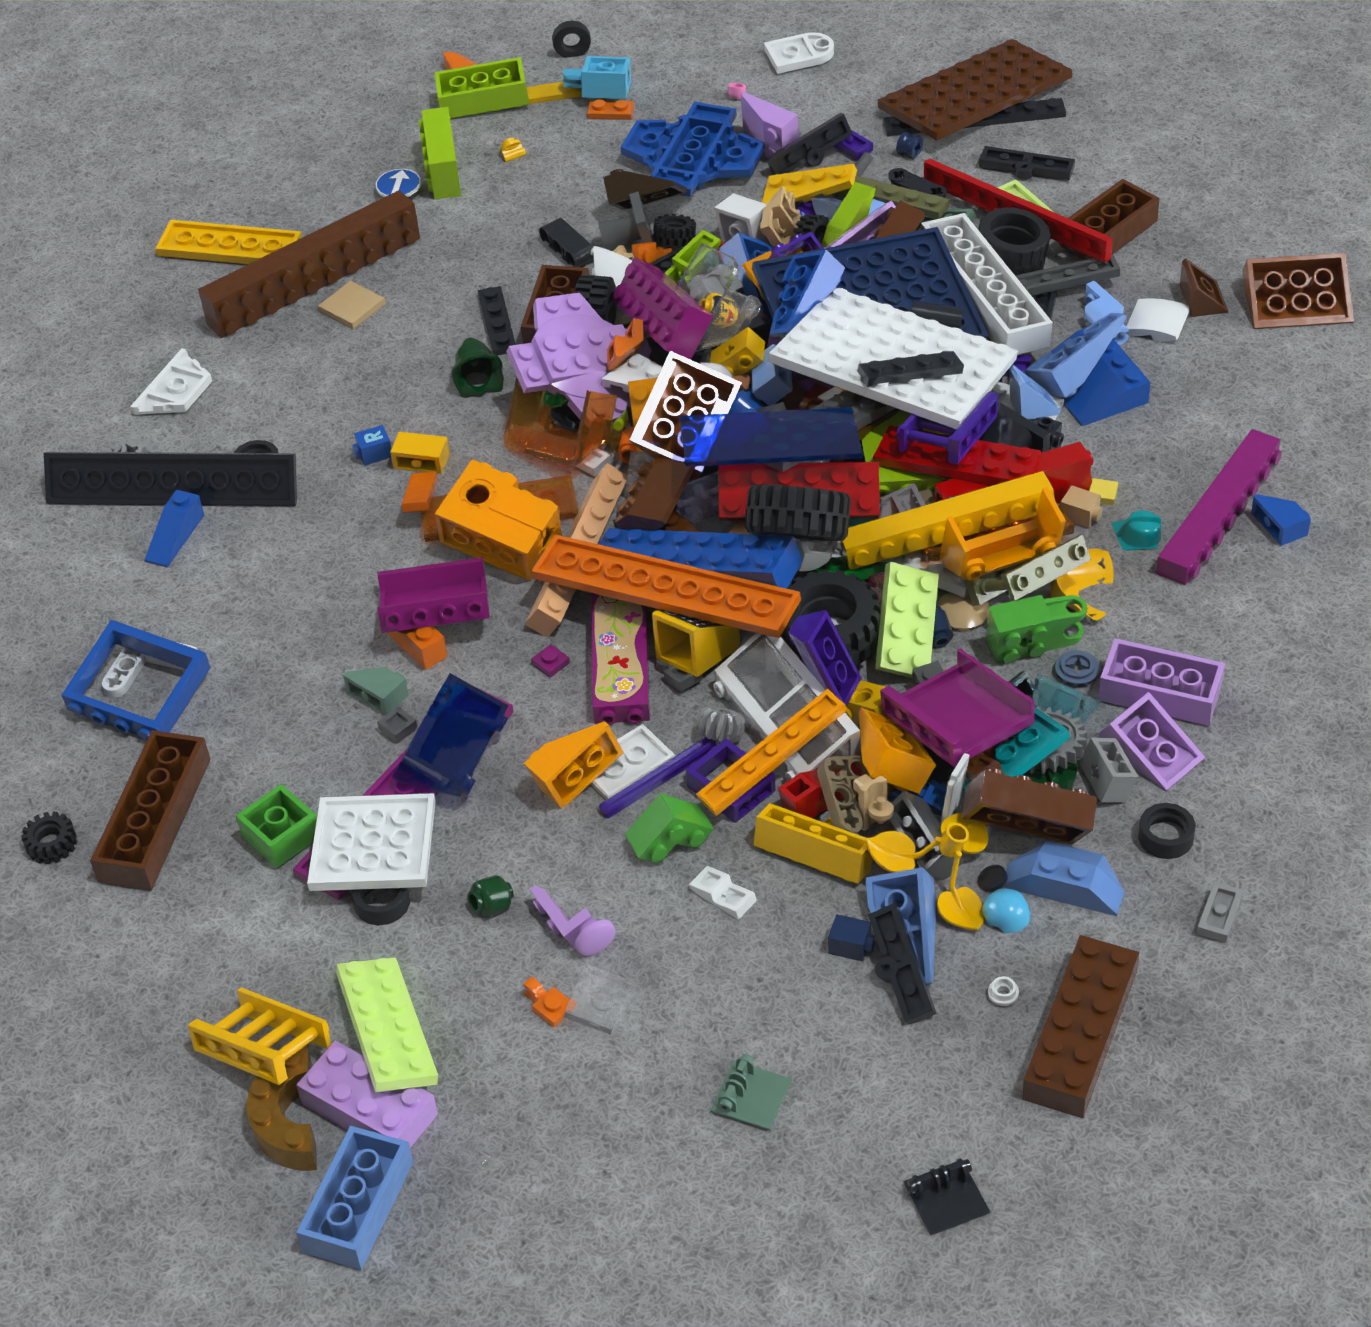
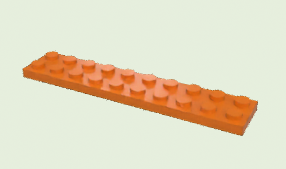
(667, 585)

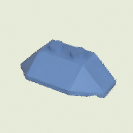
(1067, 877)

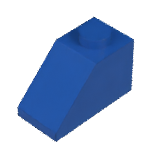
(1281, 518)

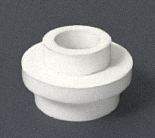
(1003, 984)

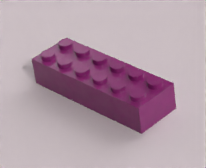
(666, 309)

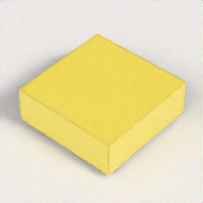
(1106, 489)

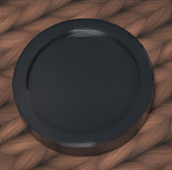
(992, 878)

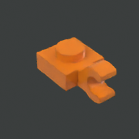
(648, 252)
(547, 1005)

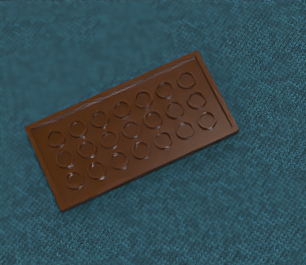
(974, 89)

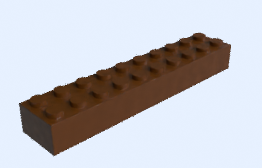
(309, 264)

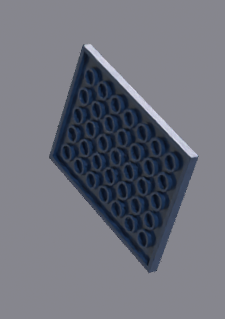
(890, 272)

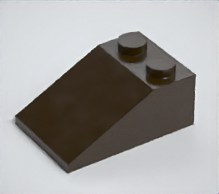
(651, 189)

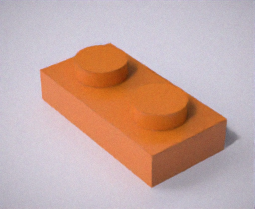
(610, 110)

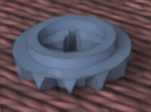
(1087, 662)

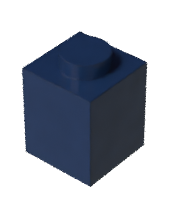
(850, 938)

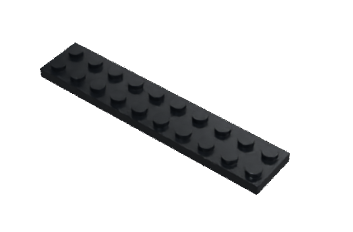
(157, 475)

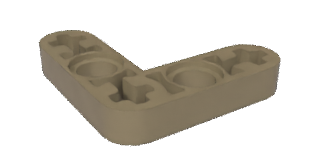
(841, 783)

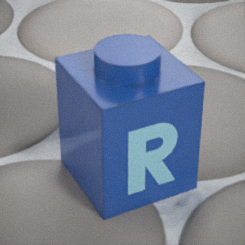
(372, 445)

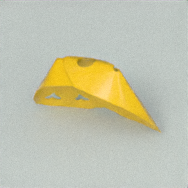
(1084, 577)

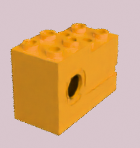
(497, 520)

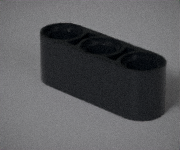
(567, 242)

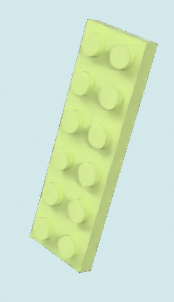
(386, 1025)

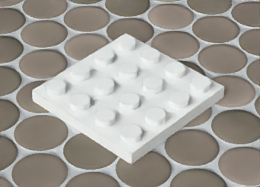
(372, 842)

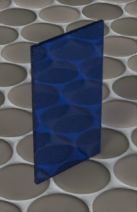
(770, 437)

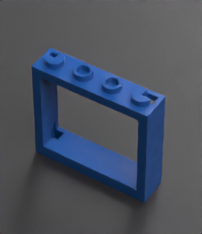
(120, 634)

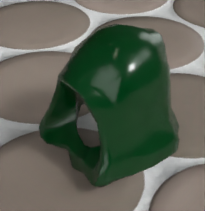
(473, 358)

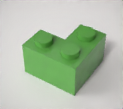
(665, 824)

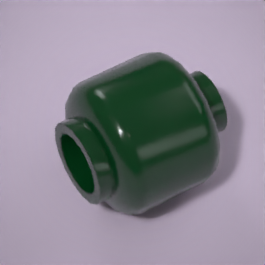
(490, 896)

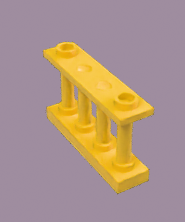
(258, 1056)

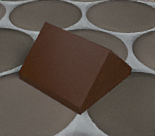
(1200, 291)

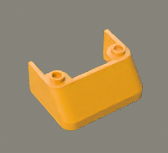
(1004, 547)

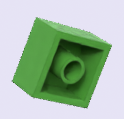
(277, 825)

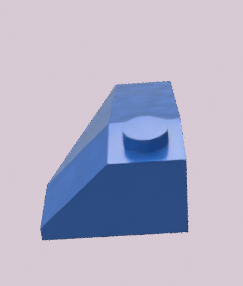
(807, 283)

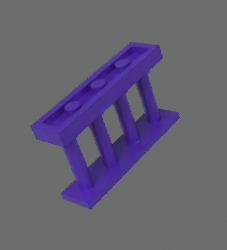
(962, 438)

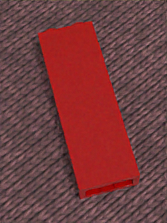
(1062, 467)

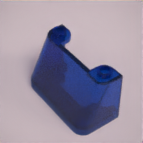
(451, 739)

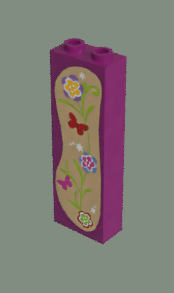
(619, 661)

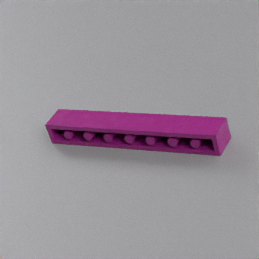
(1218, 507)

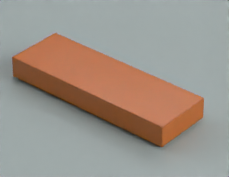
(419, 492)

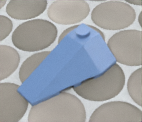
(915, 895)

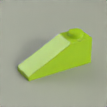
(851, 211)

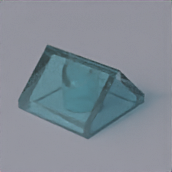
(1059, 696)

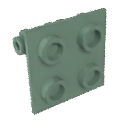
(751, 1094)

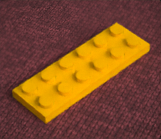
(221, 241)

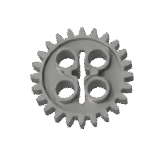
(1067, 751)

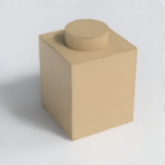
(1081, 506)

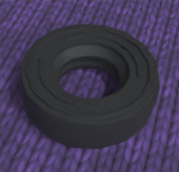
(571, 27)

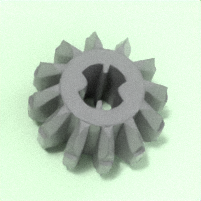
(721, 724)

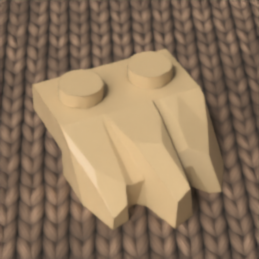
(780, 218)

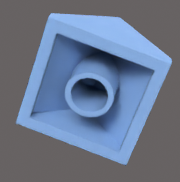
(1029, 397)

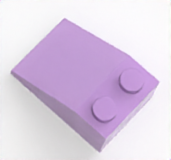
(768, 123)
(1154, 742)

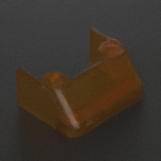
(532, 429)

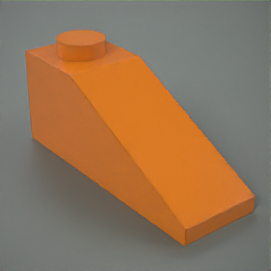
(422, 644)

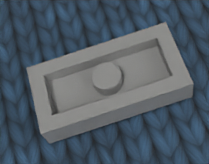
(1220, 912)

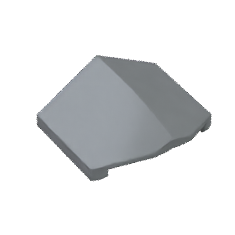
(901, 501)

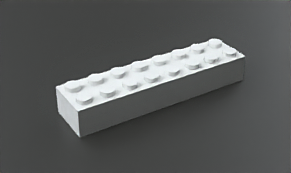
(999, 297)

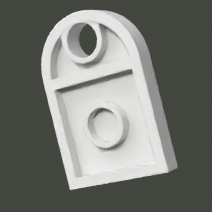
(799, 51)

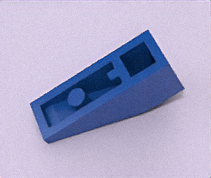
(174, 527)

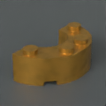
(276, 1136)

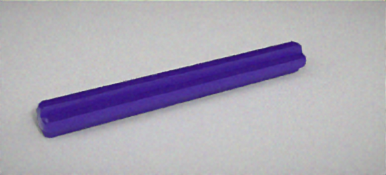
(655, 778)

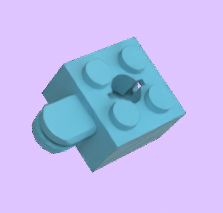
(601, 78)

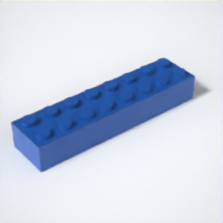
(746, 556)

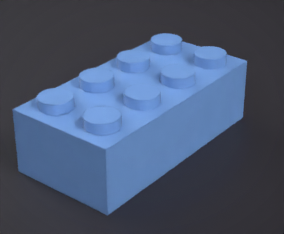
(355, 1197)

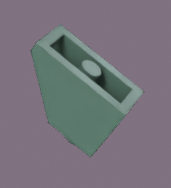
(377, 687)

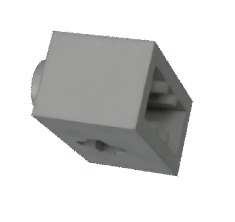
(1108, 770)

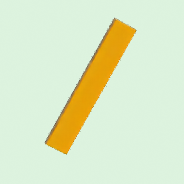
(771, 752)

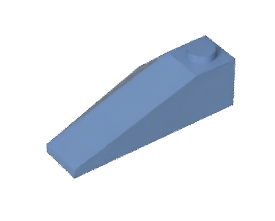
(1071, 366)

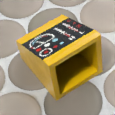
(692, 642)

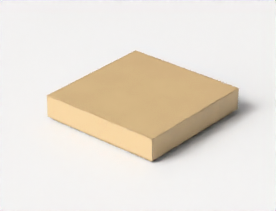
(351, 304)

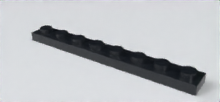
(1019, 112)

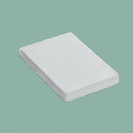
(641, 755)

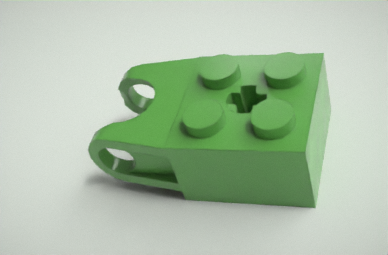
(1032, 626)

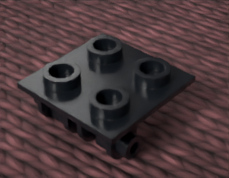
(946, 1196)

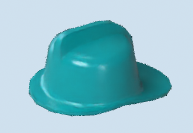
(1138, 531)

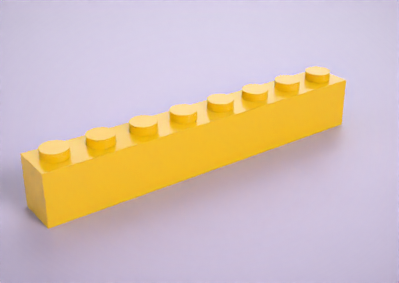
(926, 524)

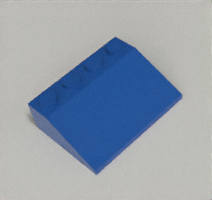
(1110, 387)

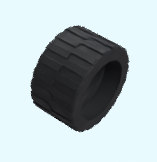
(1017, 238)

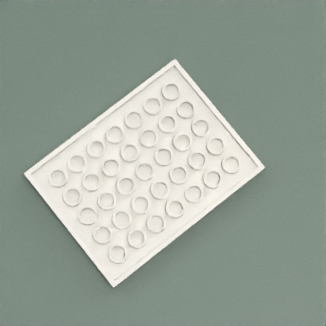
(858, 330)

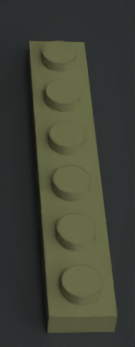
(930, 204)

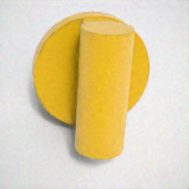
(511, 149)

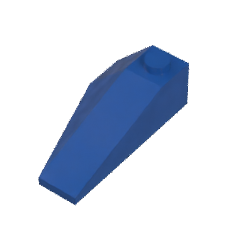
(743, 250)

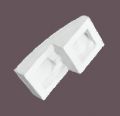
(720, 891)

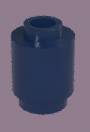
(942, 628)

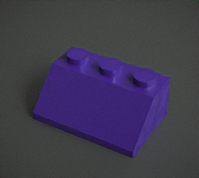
(825, 654)

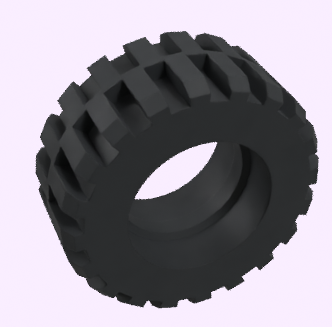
(797, 512)
(842, 598)

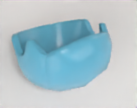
(1006, 910)

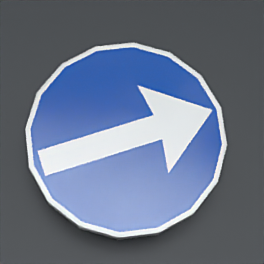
(398, 179)

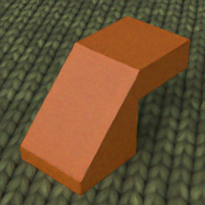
(622, 347)

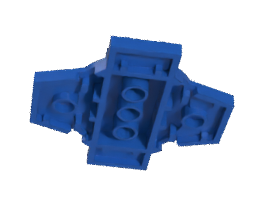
(695, 147)

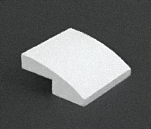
(1158, 318)

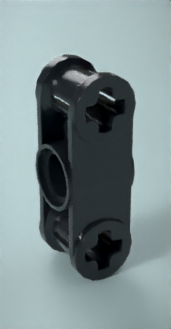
(915, 182)

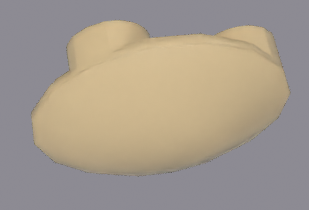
(962, 613)

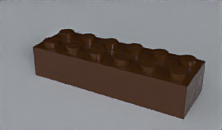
(150, 810)
(1080, 1026)

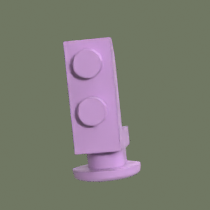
(581, 931)

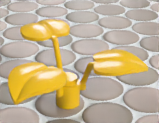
(896, 853)

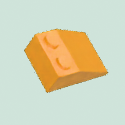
(893, 753)
(573, 762)

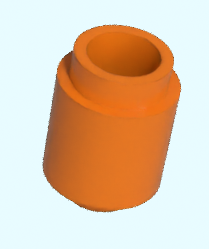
(625, 446)

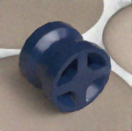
(909, 145)

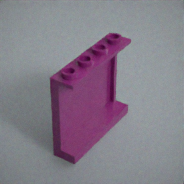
(432, 595)
(960, 709)

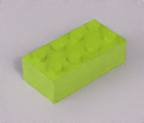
(482, 87)
(439, 153)

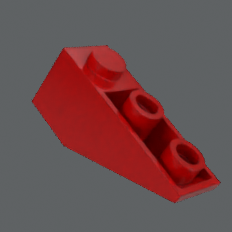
(805, 795)

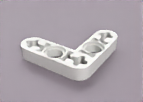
(127, 677)

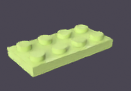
(906, 619)

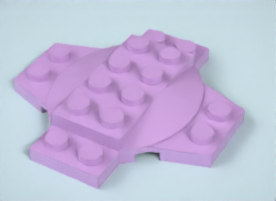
(569, 352)

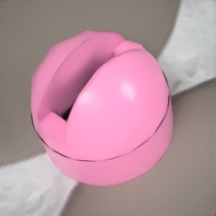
(736, 89)

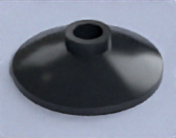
(565, 418)

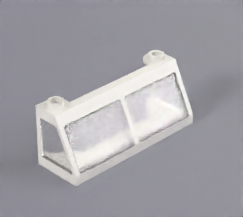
(774, 686)

